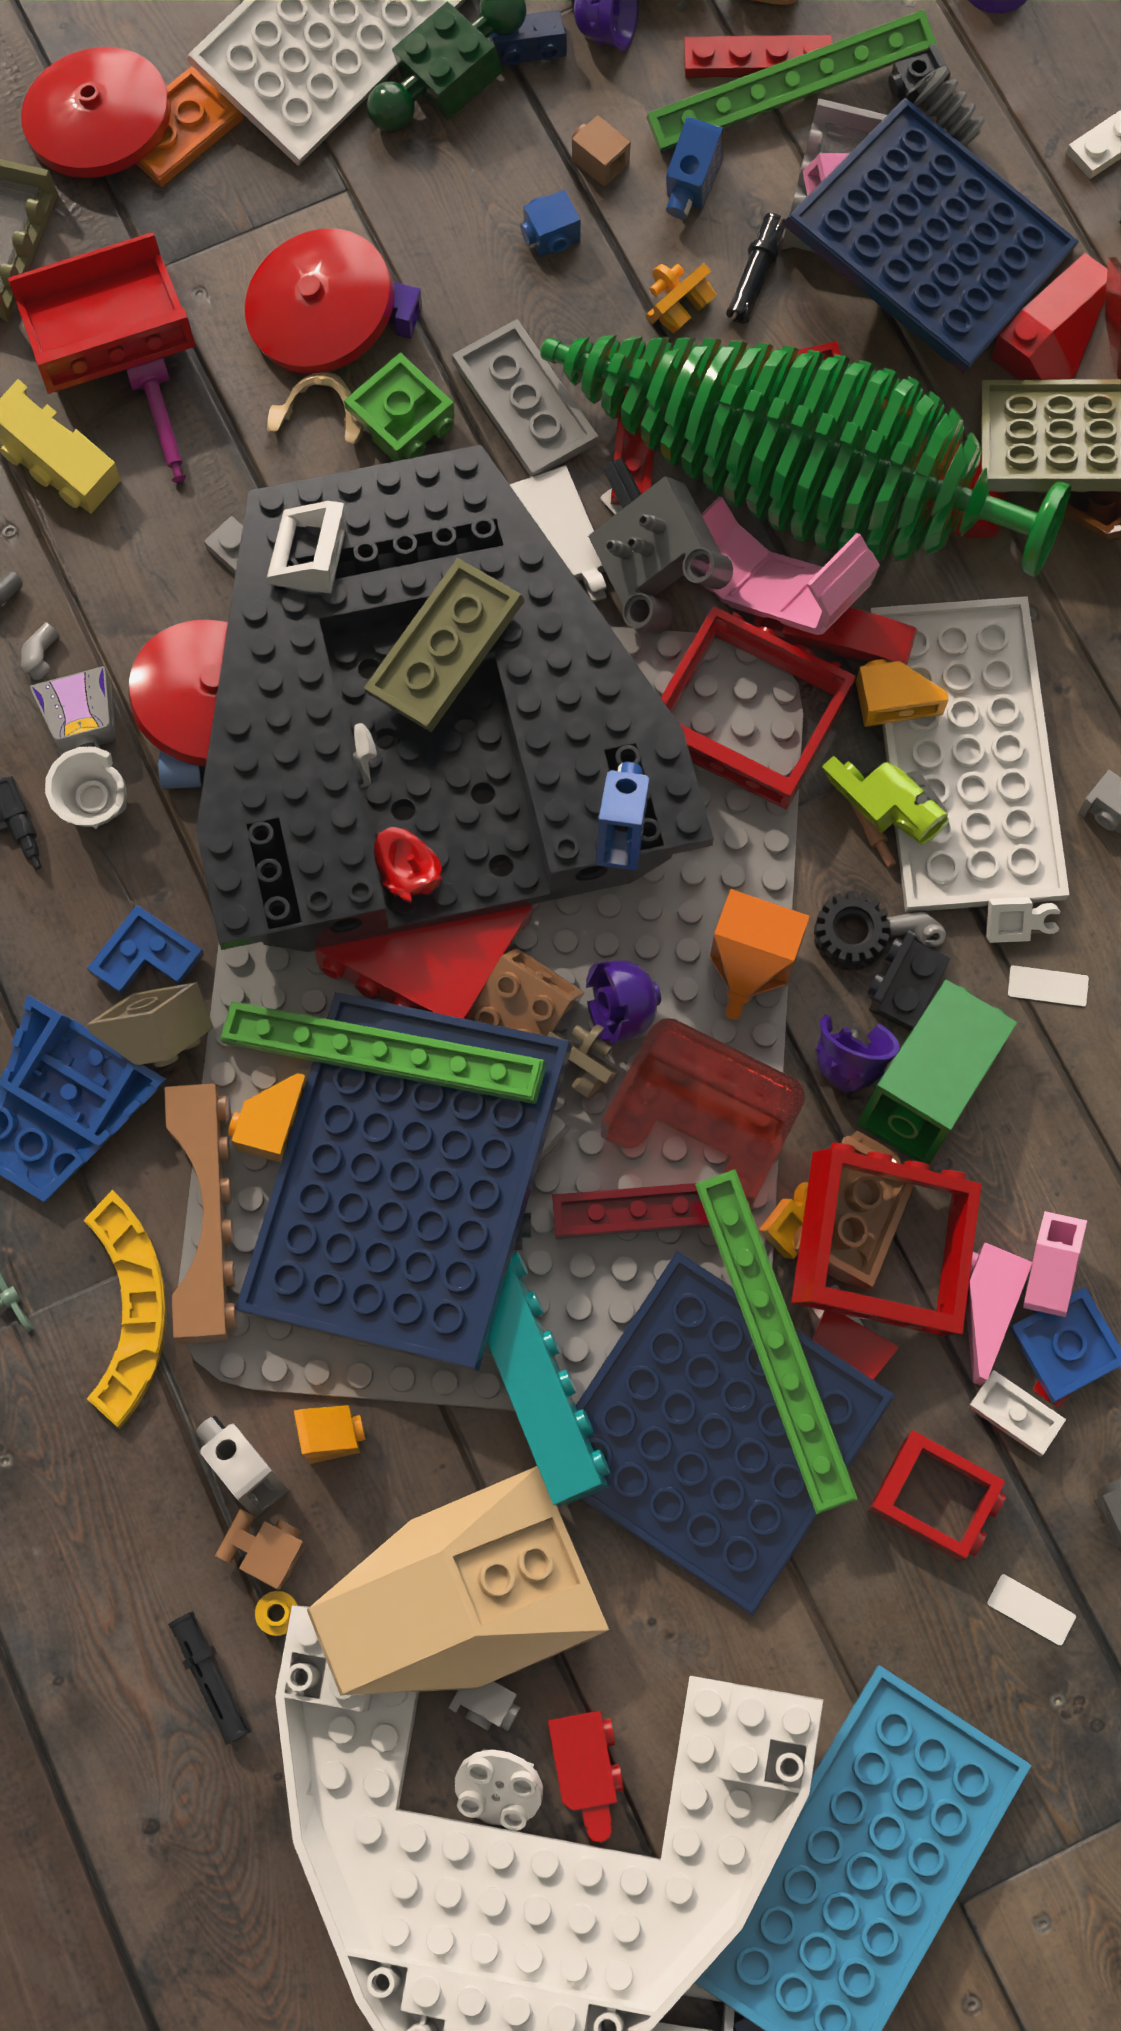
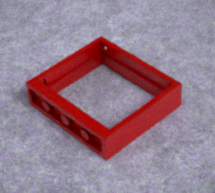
(791, 658)
(817, 1234)

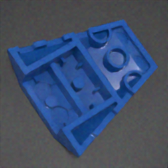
(62, 1099)

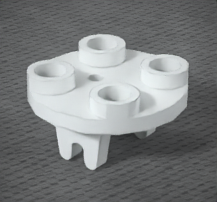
(517, 1793)

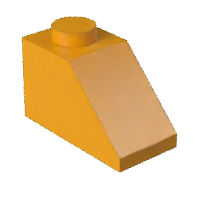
(896, 693)
(268, 1119)
(328, 1432)

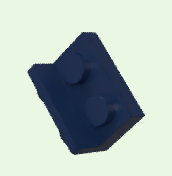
(537, 39)

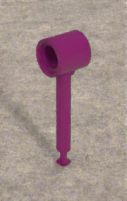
(149, 377)

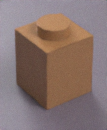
(600, 150)

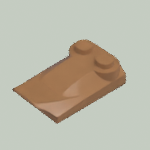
(864, 1218)

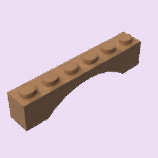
(202, 1298)

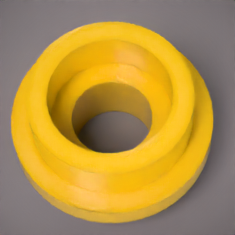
(262, 1612)

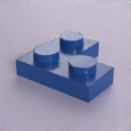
(140, 942)

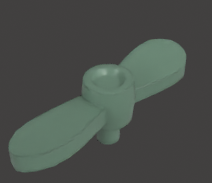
(11, 1299)

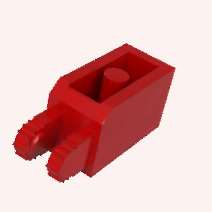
(585, 1769)

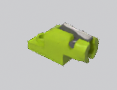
(891, 798)

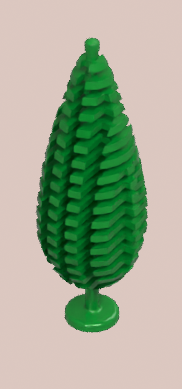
(807, 441)

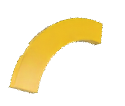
(142, 1309)

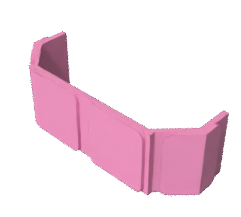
(786, 587)

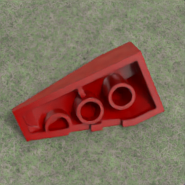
(1055, 327)

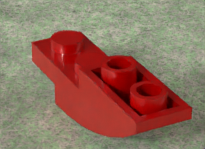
(854, 636)

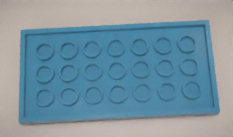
(868, 1865)

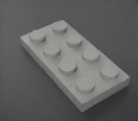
(525, 399)

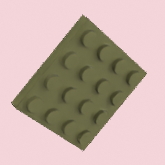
(1051, 434)

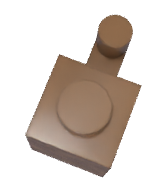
(269, 1555)

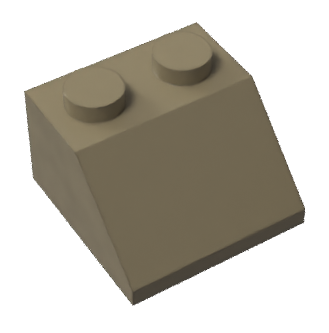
(154, 1024)

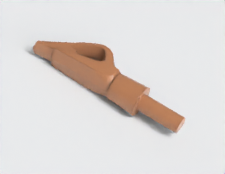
(875, 839)

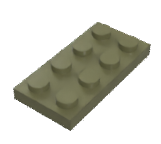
(444, 644)

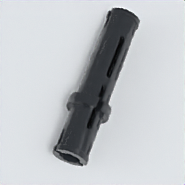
(761, 255)
(206, 1671)

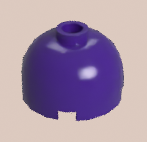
(623, 999)

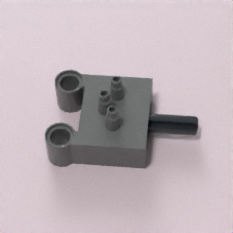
(653, 545)

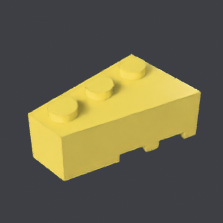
(53, 452)

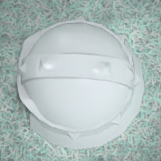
(86, 787)

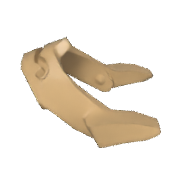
(279, 413)

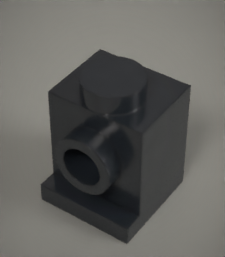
(912, 69)

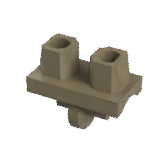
(594, 1071)

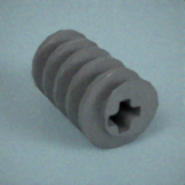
(948, 106)

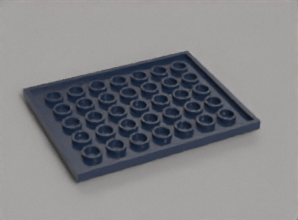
(402, 1196)

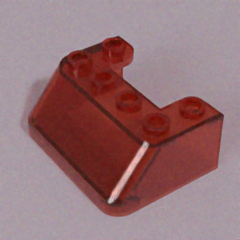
(710, 1096)

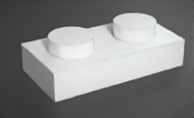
(1098, 147)
(1017, 1413)

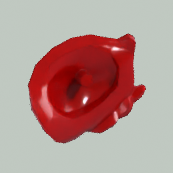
(406, 863)

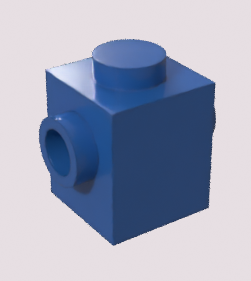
(550, 223)

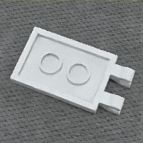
(562, 518)

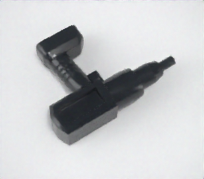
(17, 818)

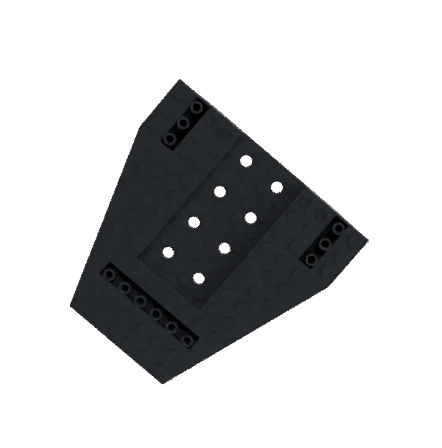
(552, 706)

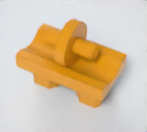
(694, 287)

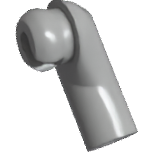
(33, 651)
(927, 929)

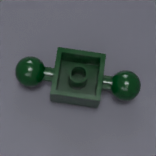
(445, 62)

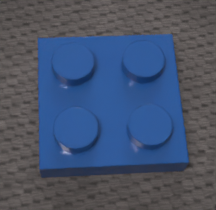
(1068, 1349)

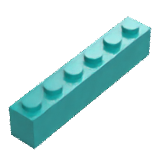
(543, 1394)

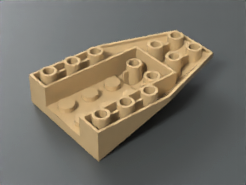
(460, 1597)

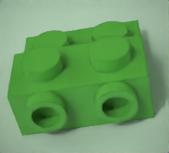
(401, 409)

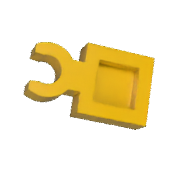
(785, 1221)

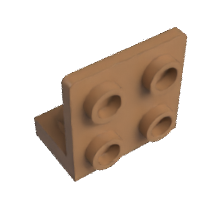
(525, 995)

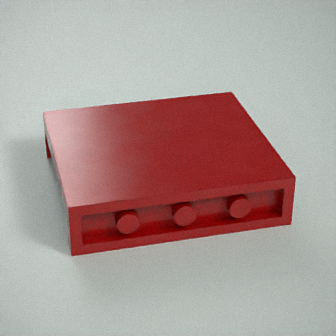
(101, 312)
(429, 966)

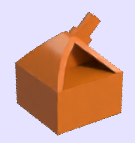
(755, 947)

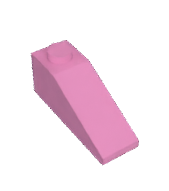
(991, 1301)

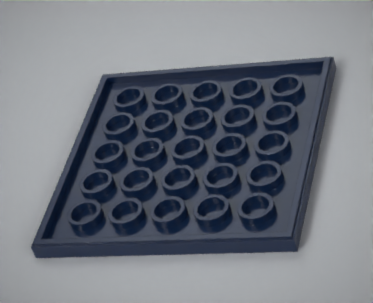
(931, 234)
(700, 1440)

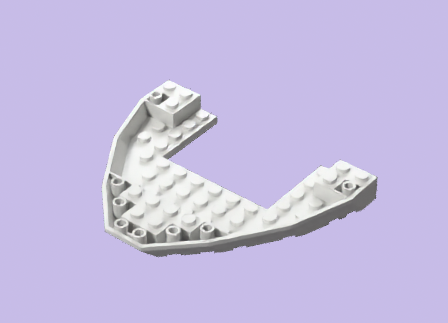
(520, 1928)

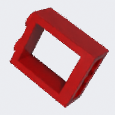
(899, 1471)

